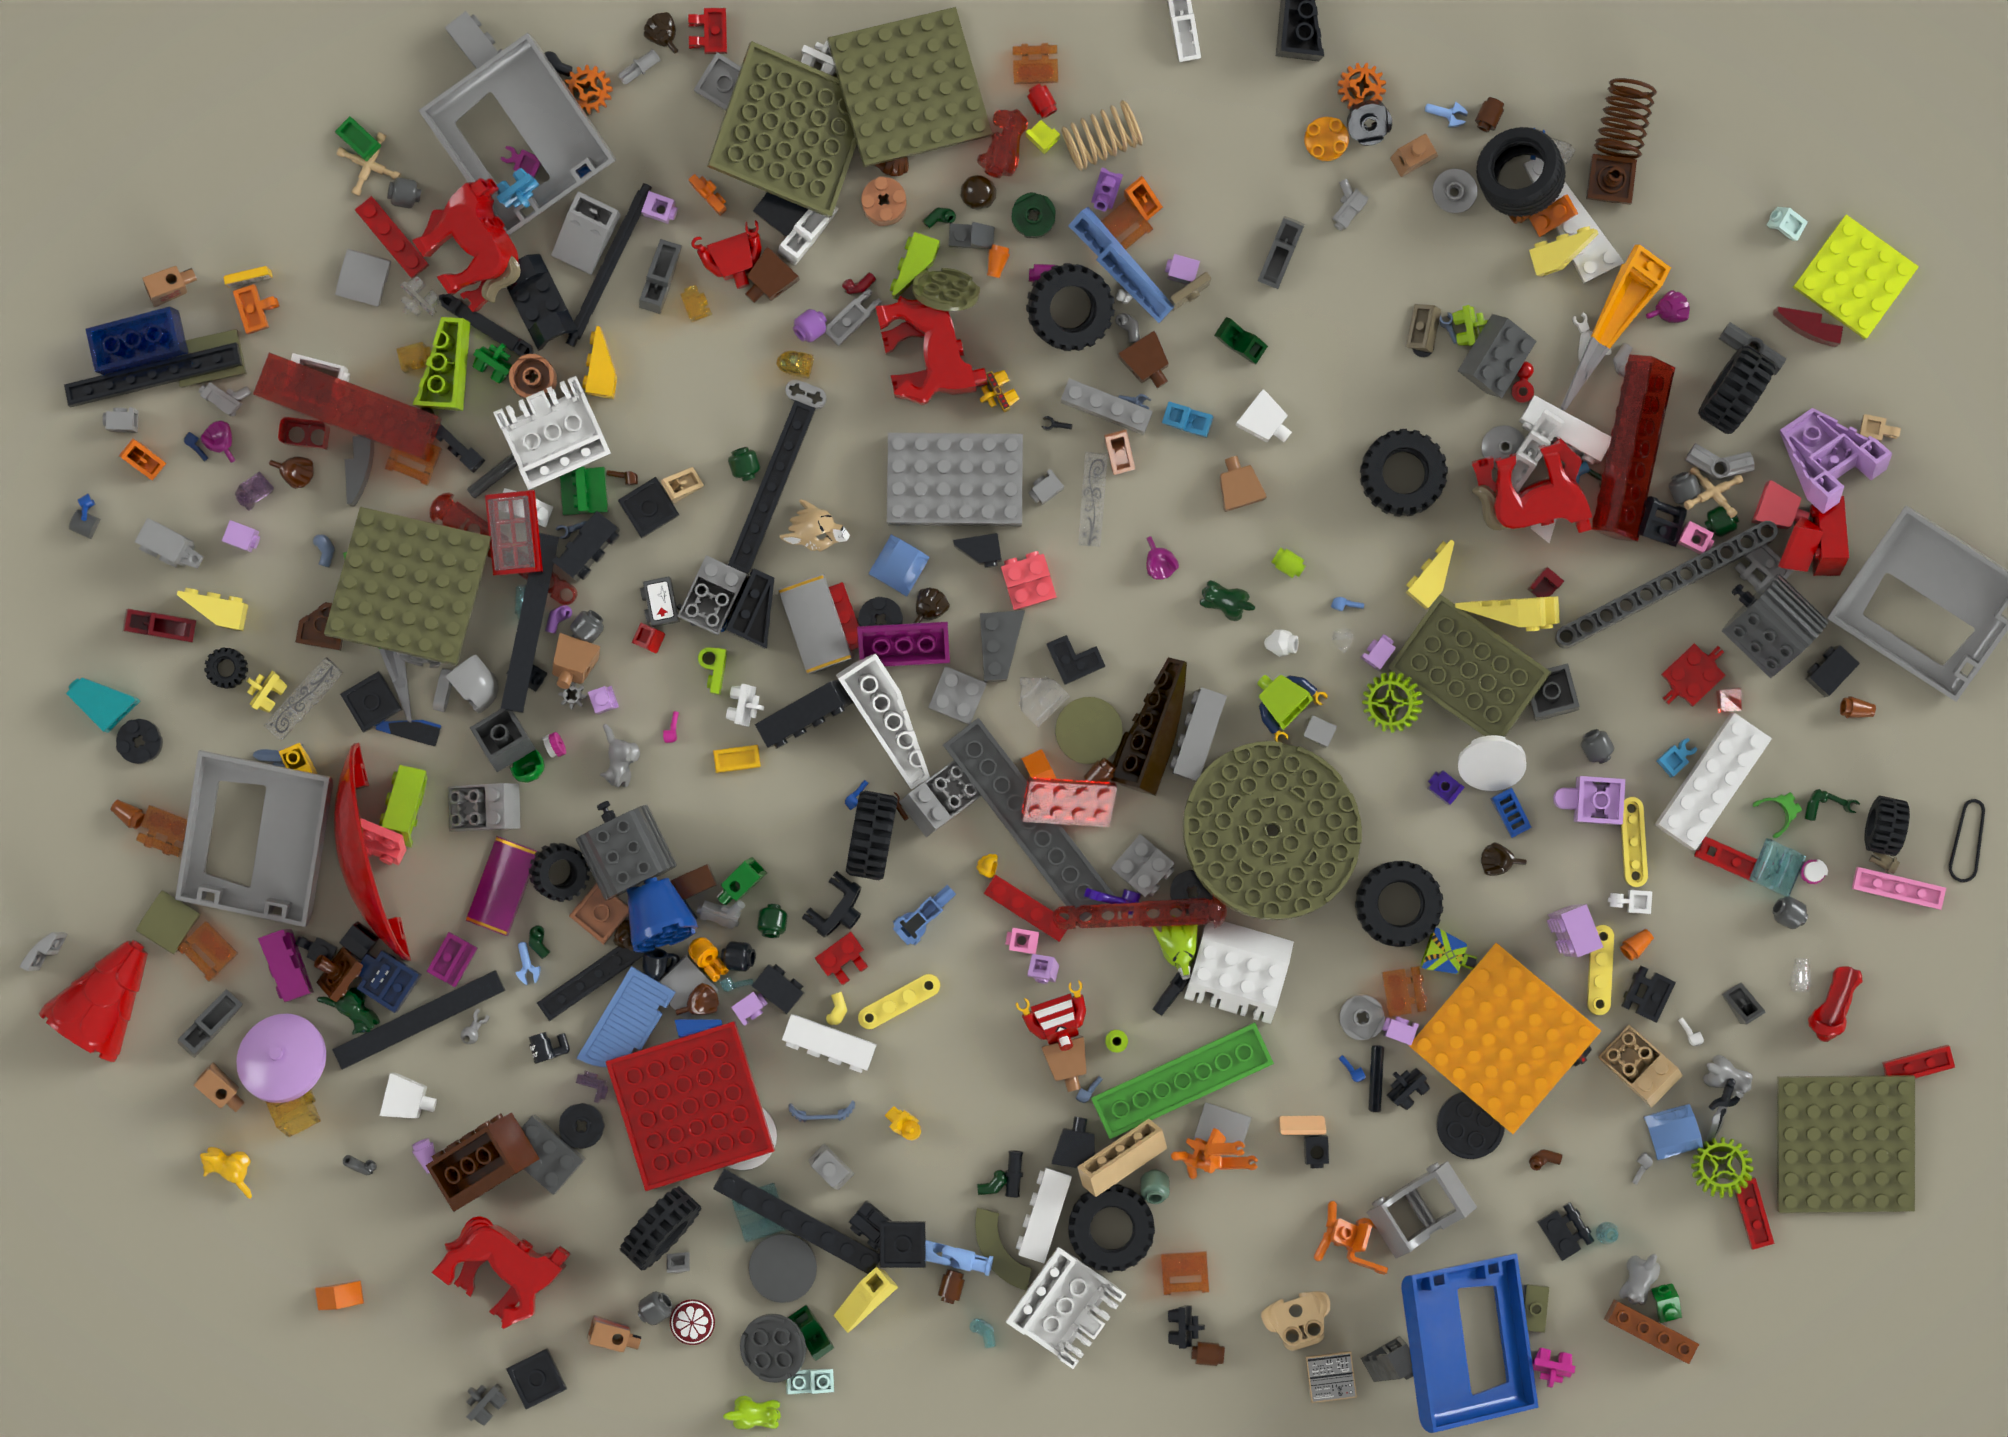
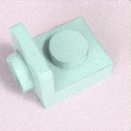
(1787, 222)

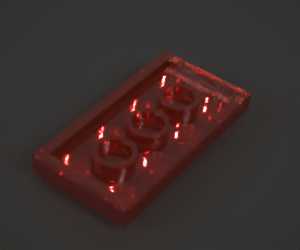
(1068, 802)

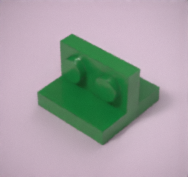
(584, 491)

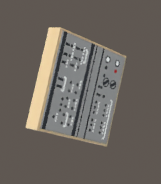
(1331, 1377)

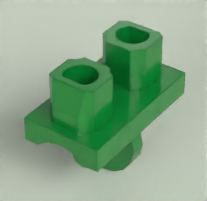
(495, 358)

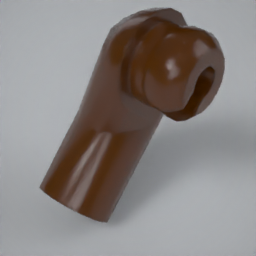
(1542, 1157)

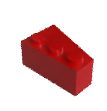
(1833, 547)

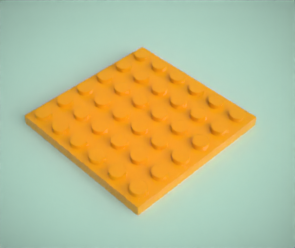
(1504, 1038)

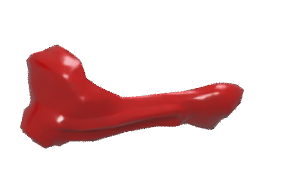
(1830, 1017)

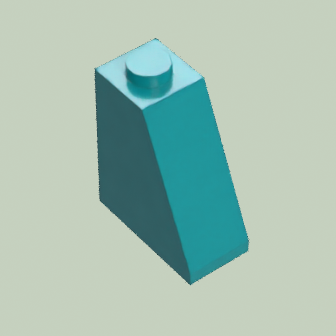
(101, 703)

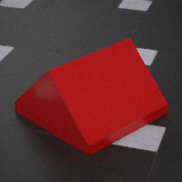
(1801, 546)

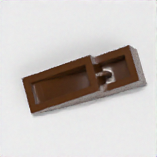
(694, 882)

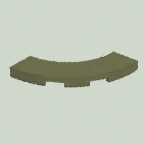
(990, 1245)

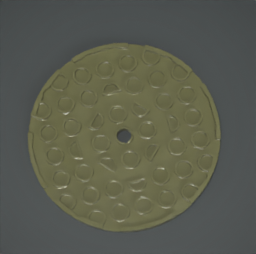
(1230, 840)

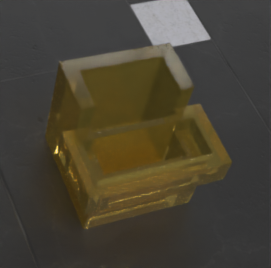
(295, 1115)

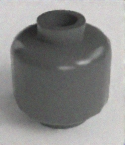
(403, 192)
(1684, 487)
(587, 626)
(1597, 746)
(1790, 912)
(654, 1308)

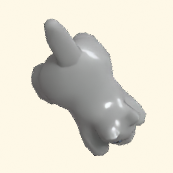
(621, 756)
(1722, 1070)
(1641, 1276)

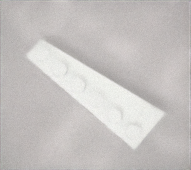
(1599, 254)

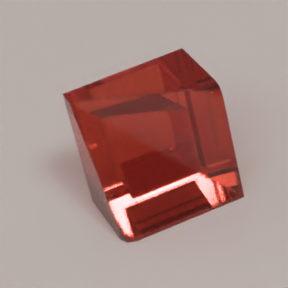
(1729, 700)

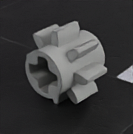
(579, 695)

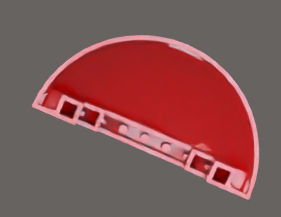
(354, 856)

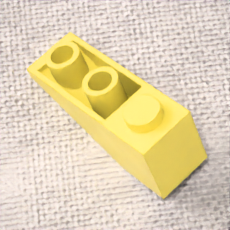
(1558, 254)
(1432, 579)
(221, 612)
(865, 1298)

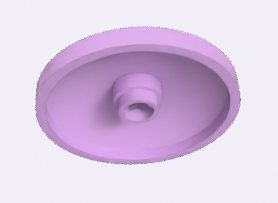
(281, 1058)

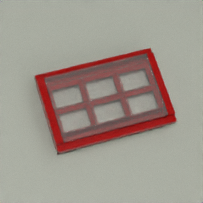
(513, 532)

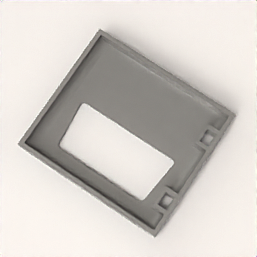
(541, 112)
(1946, 574)
(287, 843)

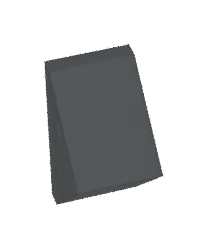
(1743, 1004)

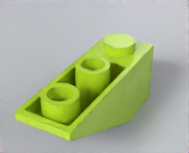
(919, 257)

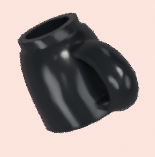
(655, 963)

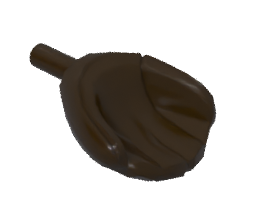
(661, 30)
(930, 604)
(1498, 859)
(623, 937)

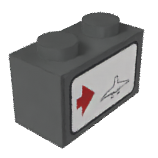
(660, 602)

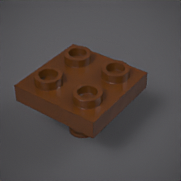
(1611, 179)
(337, 973)

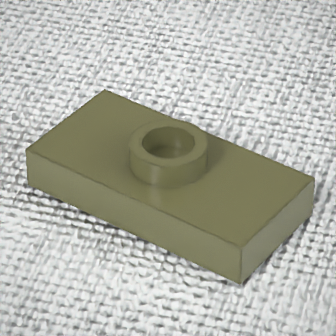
(1536, 1307)

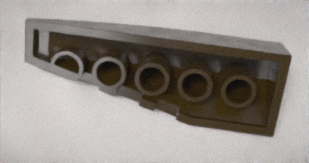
(1149, 743)

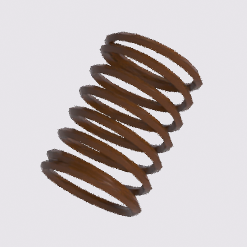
(1628, 93)

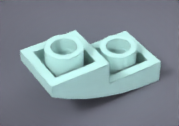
(811, 1381)

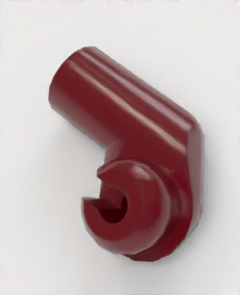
(858, 287)

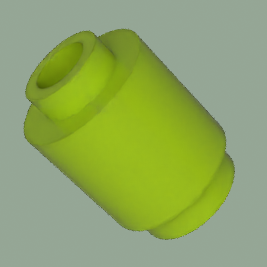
(1288, 562)
(1116, 1033)

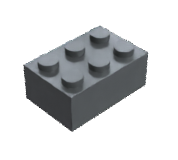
(1497, 355)
(557, 1158)

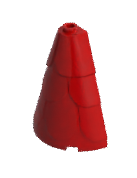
(100, 1002)

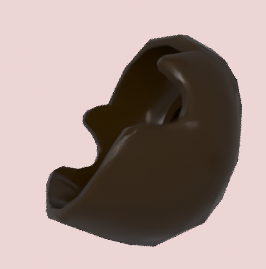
(978, 192)

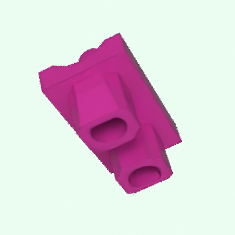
(1552, 1369)

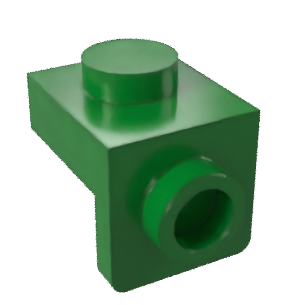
(1667, 1303)

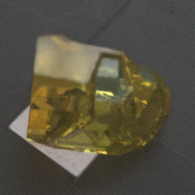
(796, 363)

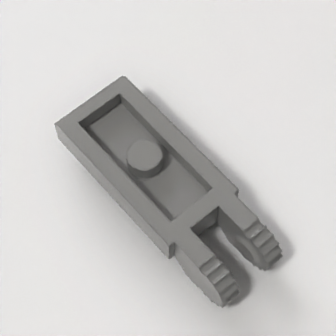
(851, 318)

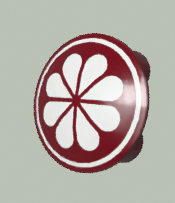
(692, 1322)

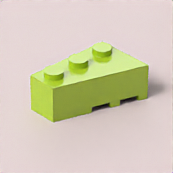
(404, 801)

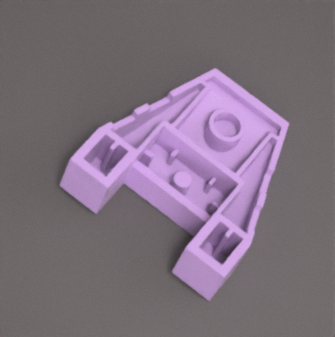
(1825, 451)

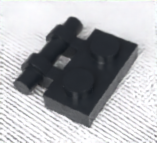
(1655, 996)
(1559, 1234)

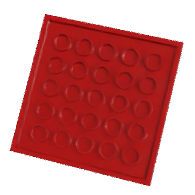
(690, 1106)

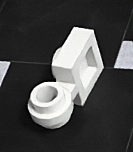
(1637, 901)

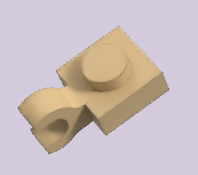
(1876, 428)

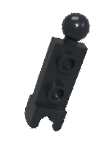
(469, 458)

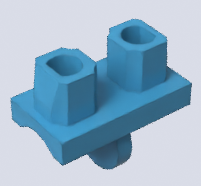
(519, 191)

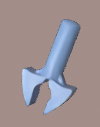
(1448, 113)
(526, 963)

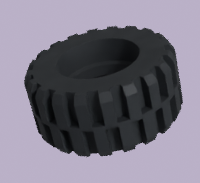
(1097, 320)
(1737, 389)
(1425, 451)
(871, 835)
(1430, 903)

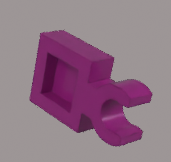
(524, 160)

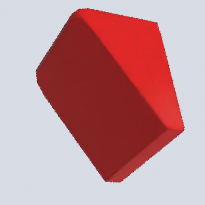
(648, 638)

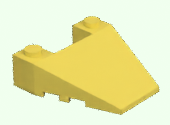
(1518, 612)

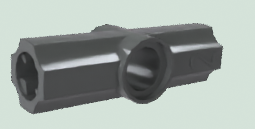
(1736, 337)

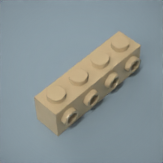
(1122, 1157)

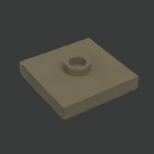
(1190, 291)

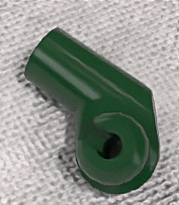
(939, 215)
(1813, 803)
(536, 941)
(995, 1185)

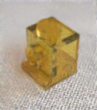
(695, 303)
(413, 356)

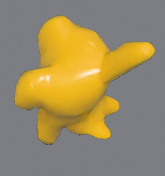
(231, 1167)

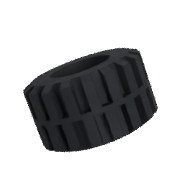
(1887, 825)
(542, 865)

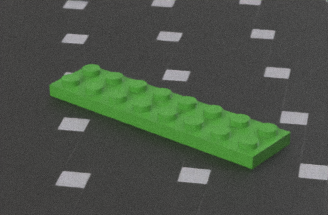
(1182, 1080)

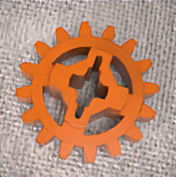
(591, 80)
(1353, 85)

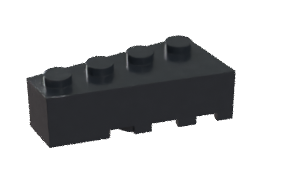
(1299, 31)
(803, 713)

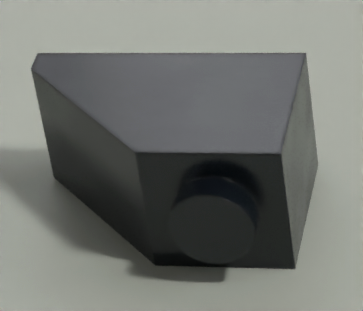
(981, 549)

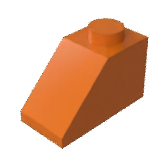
(1038, 765)

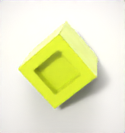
(1042, 136)

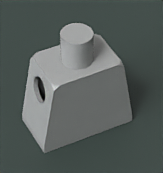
(830, 1167)

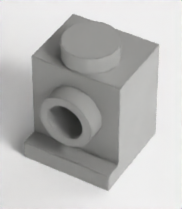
(120, 420)
(1046, 488)

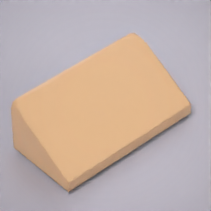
(1302, 1125)

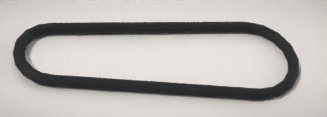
(1979, 841)

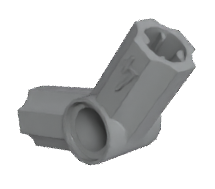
(1732, 465)

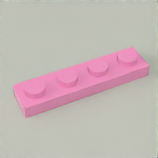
(1898, 888)

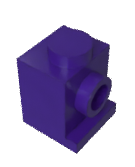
(1446, 796)

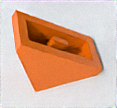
(1143, 198)
(142, 459)
(339, 1295)

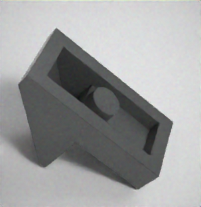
(971, 236)

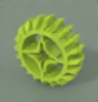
(1391, 710)
(1733, 1152)

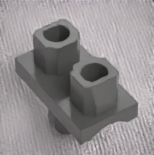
(479, 1413)

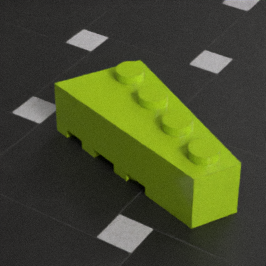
(446, 367)

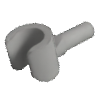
(1646, 1162)

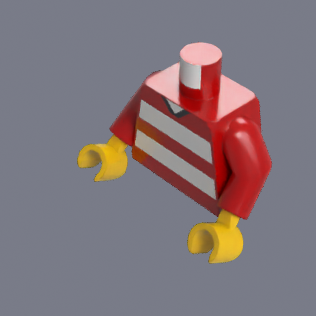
(1057, 1018)

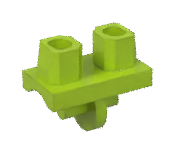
(1467, 317)

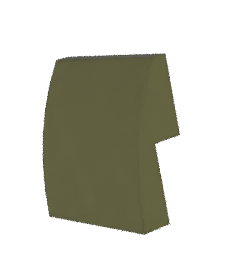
(167, 922)

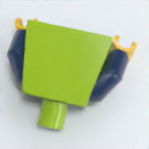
(1284, 701)

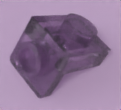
(253, 491)
(590, 1079)

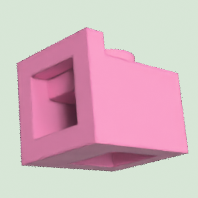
(1704, 535)
(1031, 940)

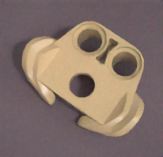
(1278, 1319)

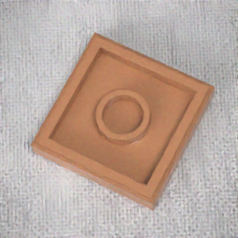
(599, 915)

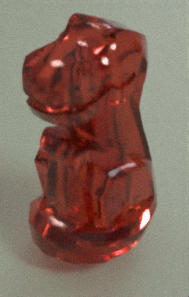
(1003, 152)

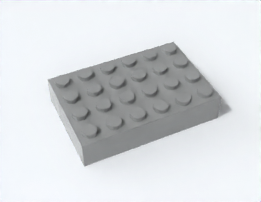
(954, 479)

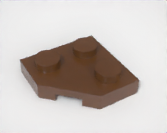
(312, 629)

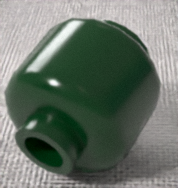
(744, 463)
(1720, 522)
(772, 921)

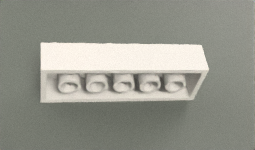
(1713, 781)

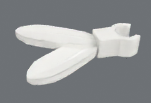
(1585, 335)

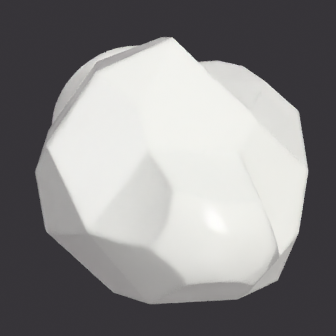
(1281, 643)

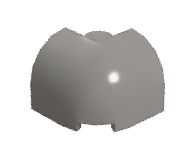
(475, 683)

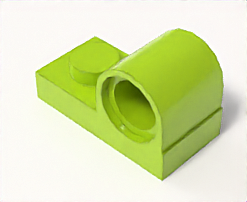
(714, 681)

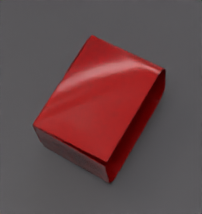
(288, 423)

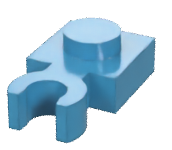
(1674, 758)

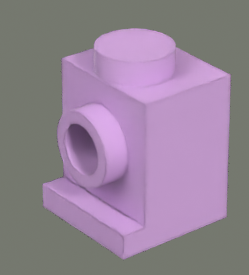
(655, 201)
(1379, 652)
(603, 699)
(1043, 968)
(750, 1007)
(1400, 1030)

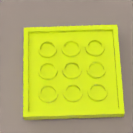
(1855, 277)

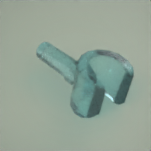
(729, 985)

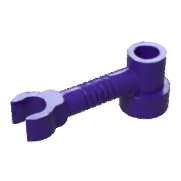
(1127, 897)

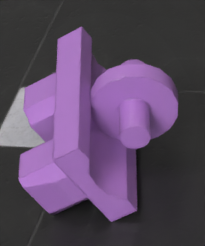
(1106, 189)

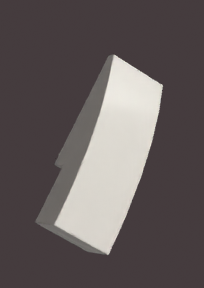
(803, 235)

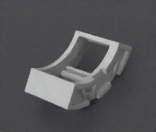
(1388, 1227)

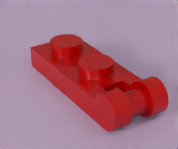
(1726, 858)

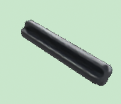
(1376, 1078)

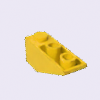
(602, 375)

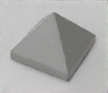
(678, 1262)

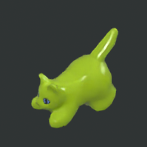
(751, 1414)

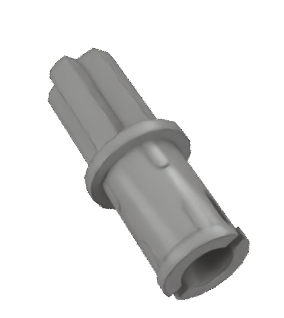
(639, 67)

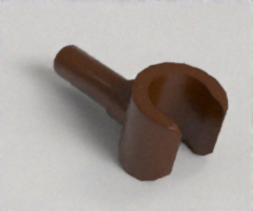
(630, 477)
(899, 808)

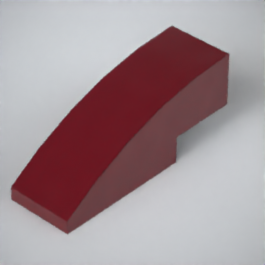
(1810, 326)
(159, 625)

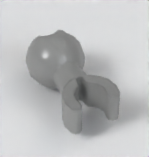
(472, 1031)

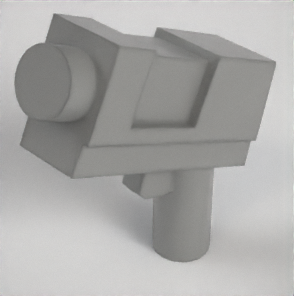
(1352, 205)
(228, 401)
(724, 915)

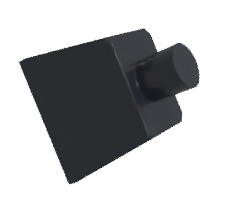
(1074, 1145)

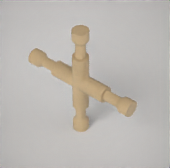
(367, 166)
(1713, 492)

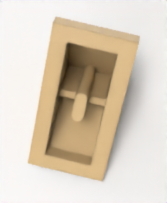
(682, 484)

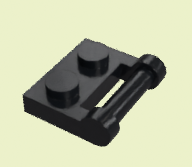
(1661, 529)

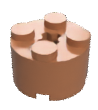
(881, 189)
(524, 368)

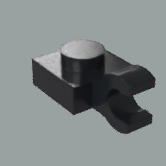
(317, 948)

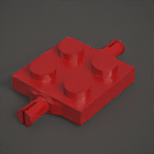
(1693, 675)

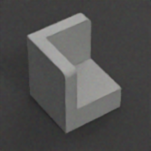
(1320, 731)

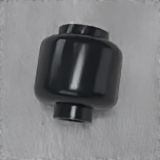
(738, 956)

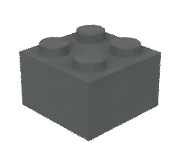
(1556, 695)
(502, 738)

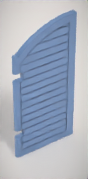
(626, 1019)

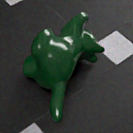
(1229, 601)
(353, 1007)

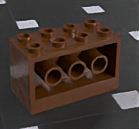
(481, 1160)

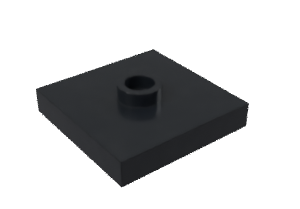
(648, 507)
(371, 701)
(902, 1244)
(536, 1378)

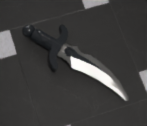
(1722, 1103)

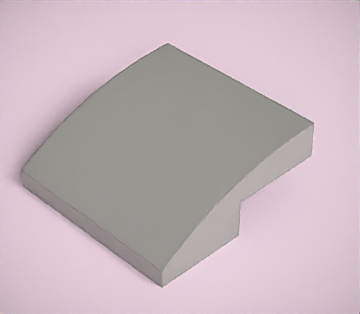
(363, 277)
(47, 946)
(683, 980)
(1229, 1123)

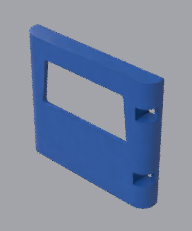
(1440, 1350)

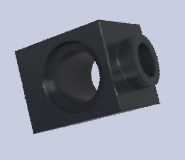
(1309, 1143)

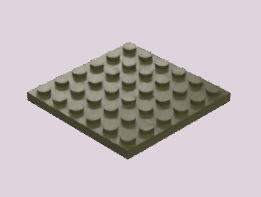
(909, 86)
(786, 131)
(408, 586)
(1846, 1143)

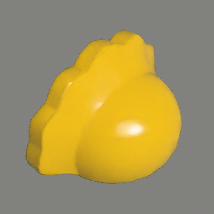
(988, 865)

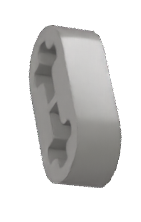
(808, 389)
(442, 691)

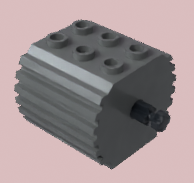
(1774, 624)
(625, 850)

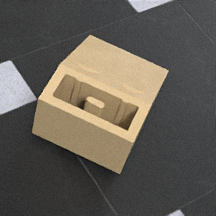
(1640, 1066)

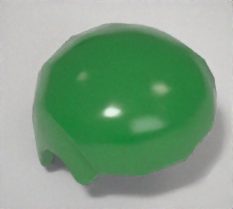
(528, 767)

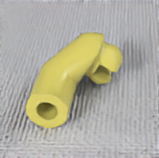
(839, 1010)

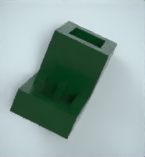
(1240, 341)
(814, 1334)

